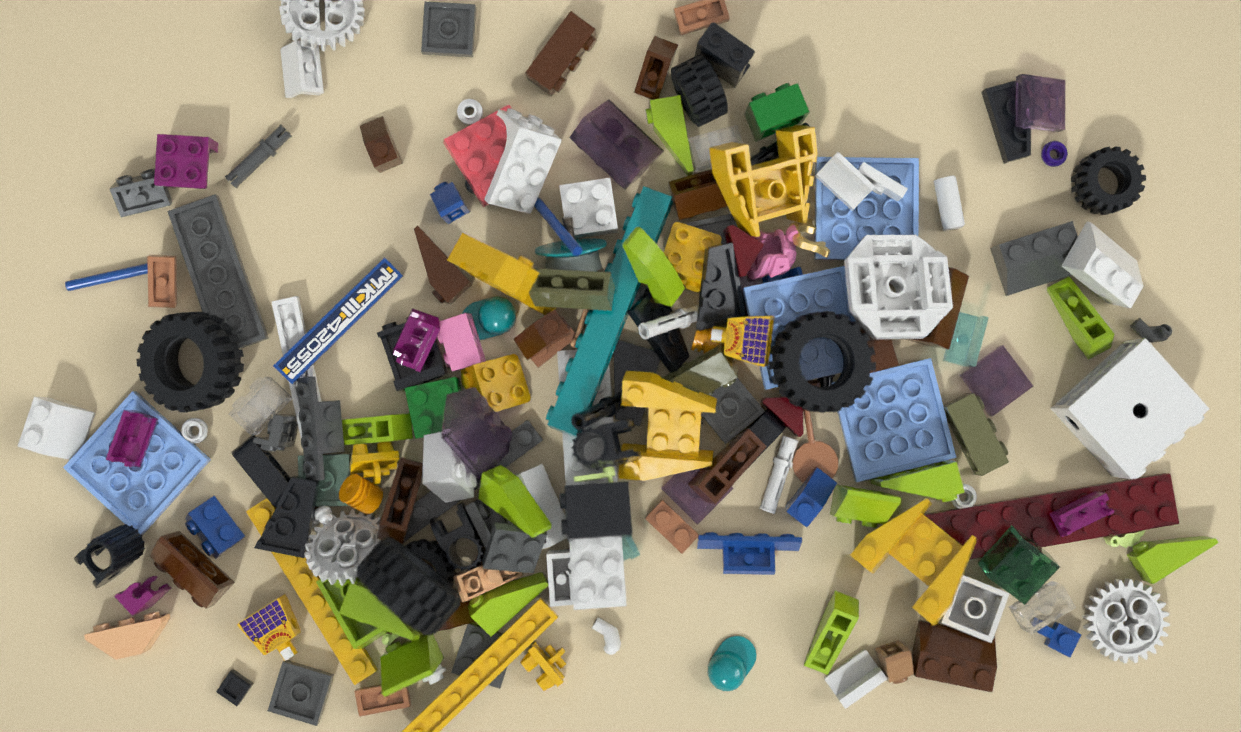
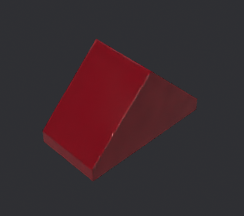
(745, 248)
(789, 414)

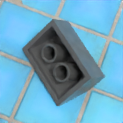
(1034, 258)

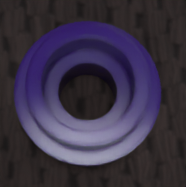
(1061, 152)

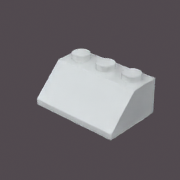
(1104, 267)
(540, 487)

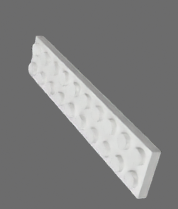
(595, 562)

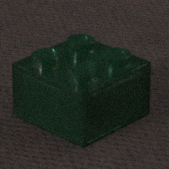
(1018, 565)

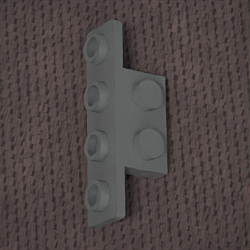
(320, 427)

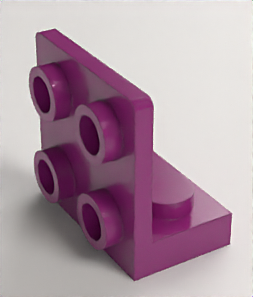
(183, 160)

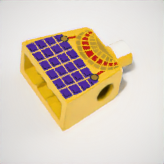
(746, 338)
(273, 628)

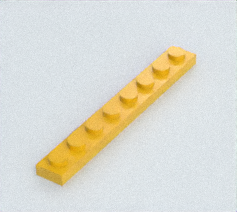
(354, 661)
(484, 669)

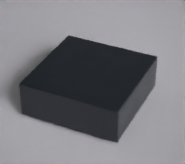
(234, 687)

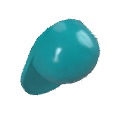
(492, 316)
(731, 663)

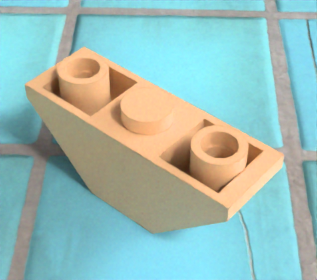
(481, 580)
(129, 636)

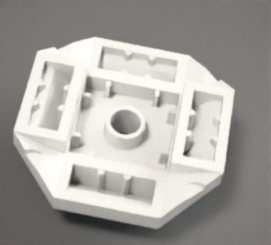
(919, 280)

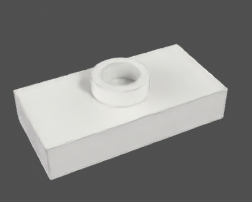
(882, 183)

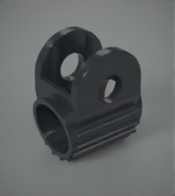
(612, 451)
(448, 540)
(124, 546)

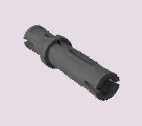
(258, 156)

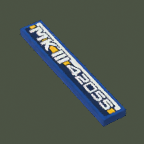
(338, 321)

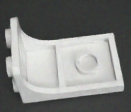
(524, 162)

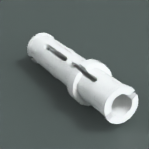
(681, 318)
(776, 482)

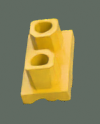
(373, 464)
(552, 675)

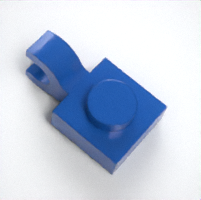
(1060, 638)

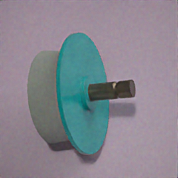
(561, 258)

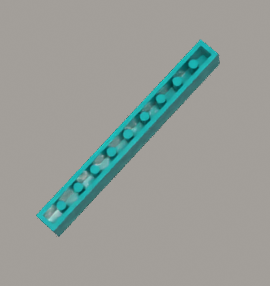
(605, 326)

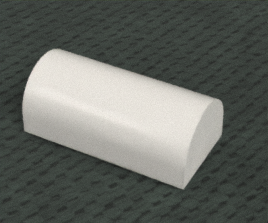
(949, 203)

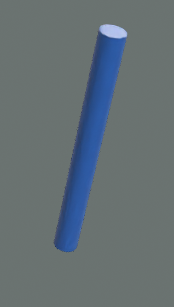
(558, 228)
(106, 277)

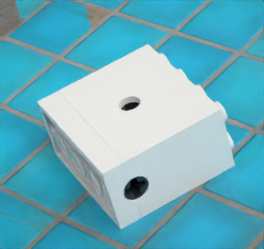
(1130, 409)

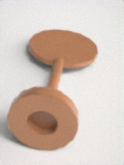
(814, 453)

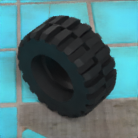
(855, 354)
(161, 367)
(408, 586)

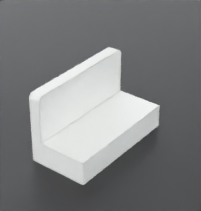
(301, 70)
(845, 181)
(855, 678)

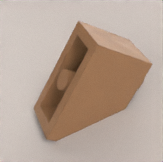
(895, 661)

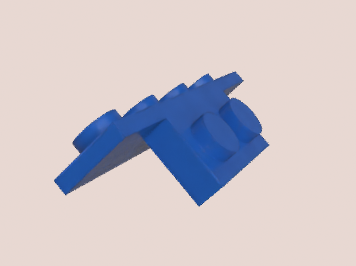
(749, 553)

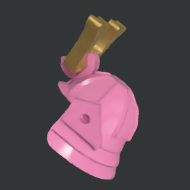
(780, 250)

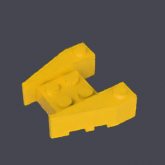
(768, 187)
(497, 269)
(672, 427)
(924, 552)

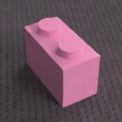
(460, 342)

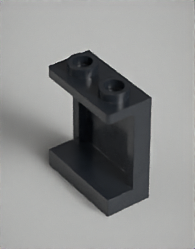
(725, 54)
(405, 376)
(596, 511)

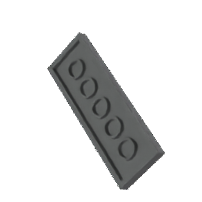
(217, 268)

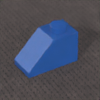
(449, 202)
(811, 497)

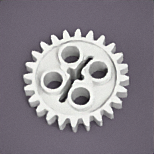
(346, 12)
(342, 546)
(1147, 614)

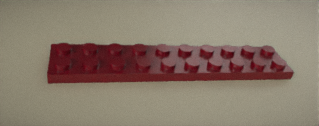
(1136, 505)

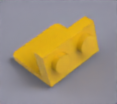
(686, 252)
(498, 381)

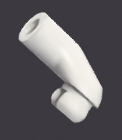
(322, 515)
(611, 635)

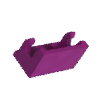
(416, 339)
(132, 438)
(1081, 513)
(141, 597)

